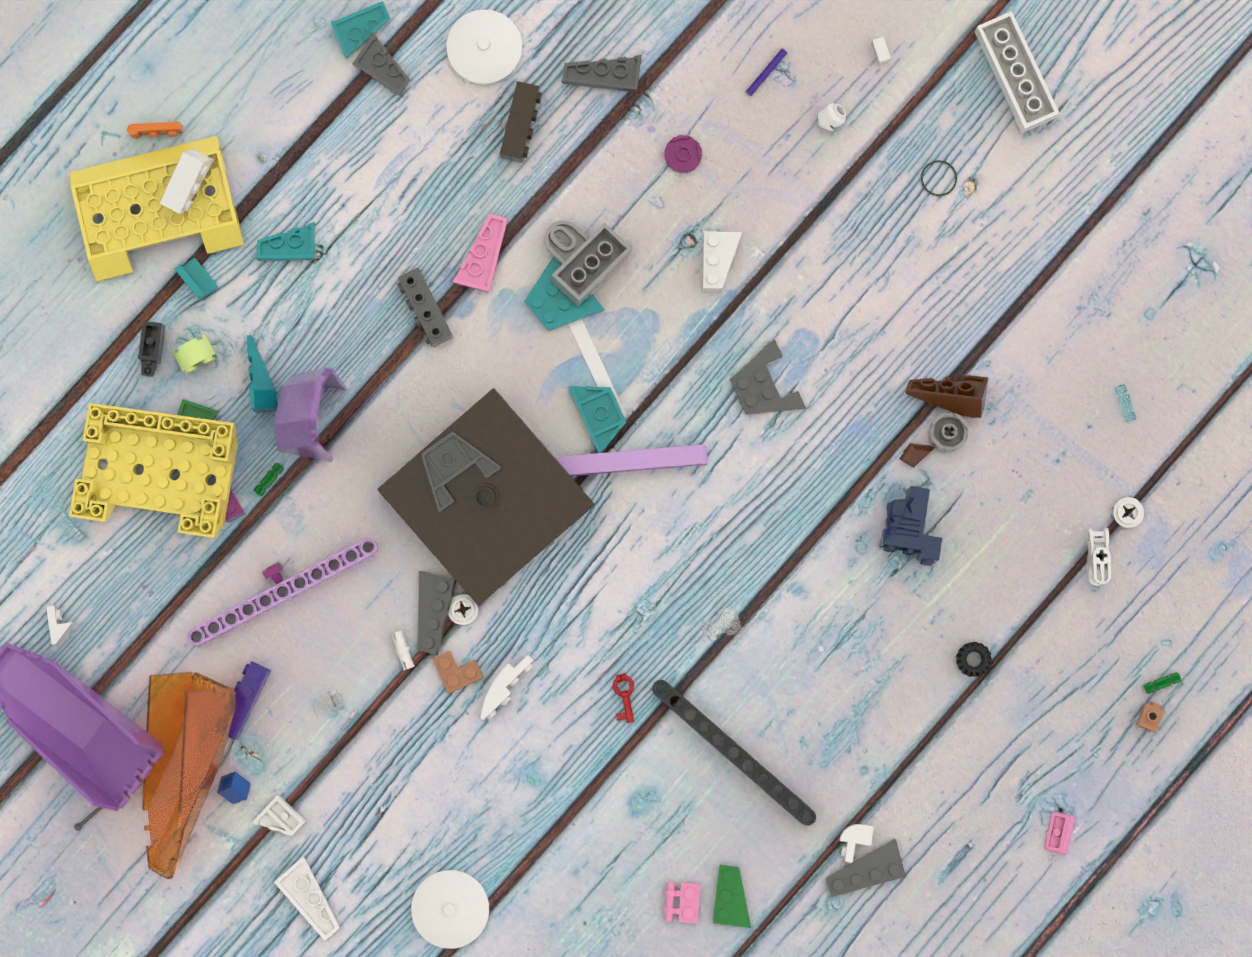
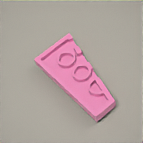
(480, 264)

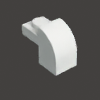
(855, 834)

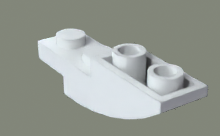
(498, 692)

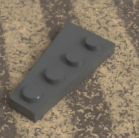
(433, 610)
(873, 869)

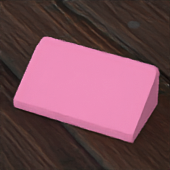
(1059, 832)

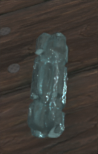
(1125, 403)

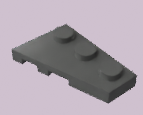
(380, 66)

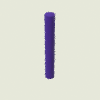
(765, 73)

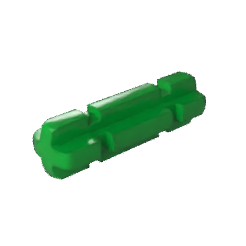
(268, 479)
(1162, 683)

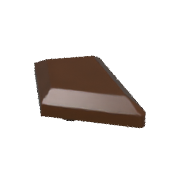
(915, 453)

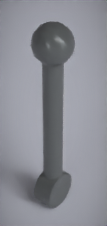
(78, 826)

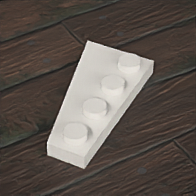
(306, 895)

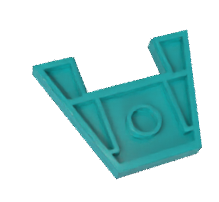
(553, 306)

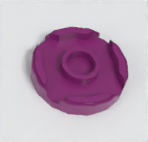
(683, 154)

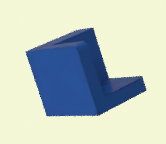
(233, 788)

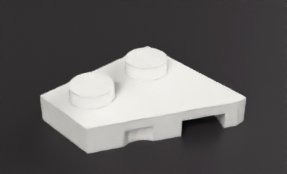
(280, 817)

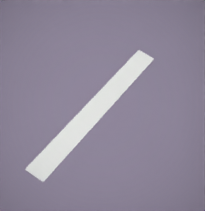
(592, 358)

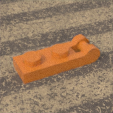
(154, 129)

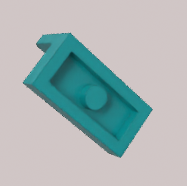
(197, 279)

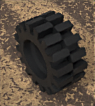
(985, 659)

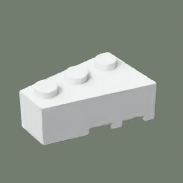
(186, 181)
(717, 258)

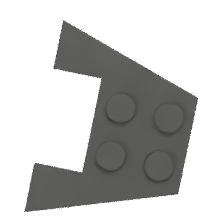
(756, 388)
(448, 460)

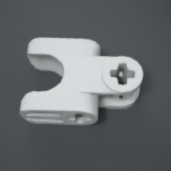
(1098, 570)

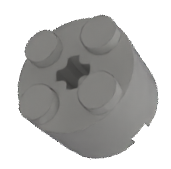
(947, 443)

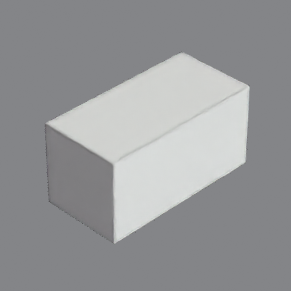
(881, 50)

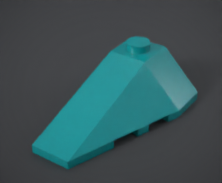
(262, 390)

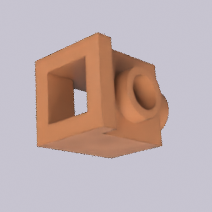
(1145, 722)

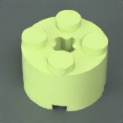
(194, 353)

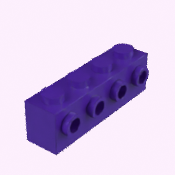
(246, 696)

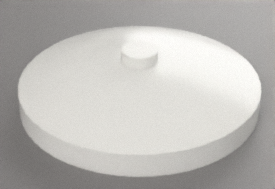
(484, 47)
(450, 909)

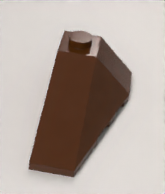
(957, 395)

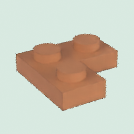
(454, 677)

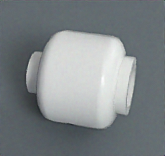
(831, 117)

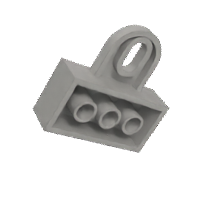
(586, 260)

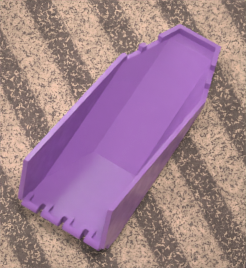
(298, 412)
(75, 728)

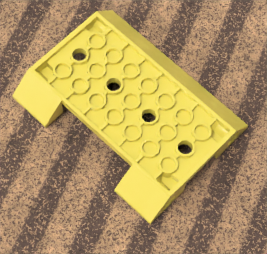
(142, 181)
(162, 446)

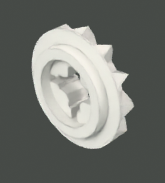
(1128, 503)
(470, 615)

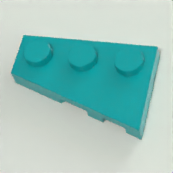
(359, 27)
(289, 246)

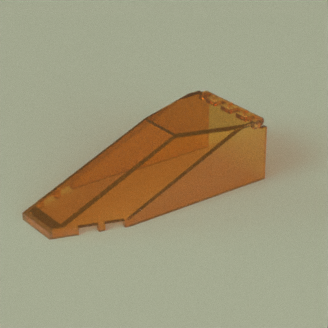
(192, 723)

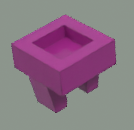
(273, 571)

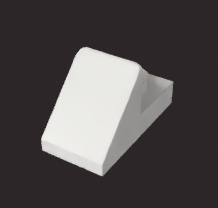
(57, 630)

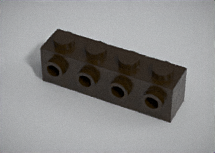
(520, 121)

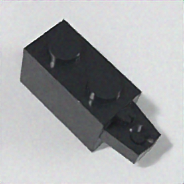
(151, 347)

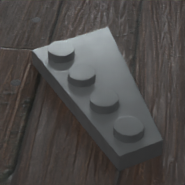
(612, 74)

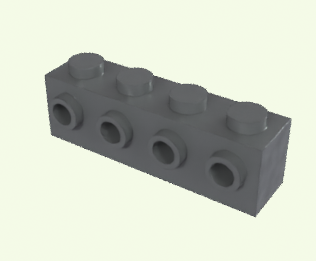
(425, 307)

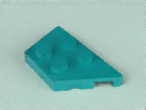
(599, 413)

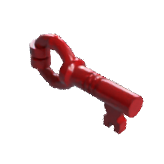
(625, 695)

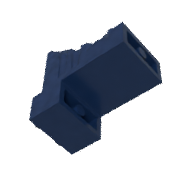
(906, 527)

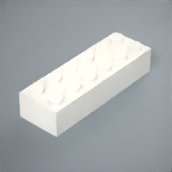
(1016, 72)

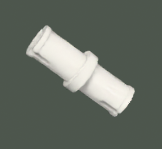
(402, 650)

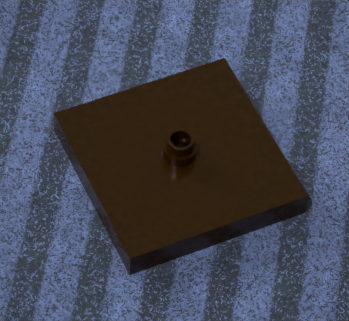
(494, 520)

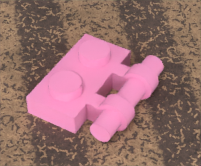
(688, 904)

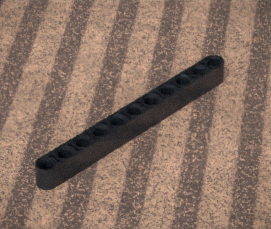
(738, 761)

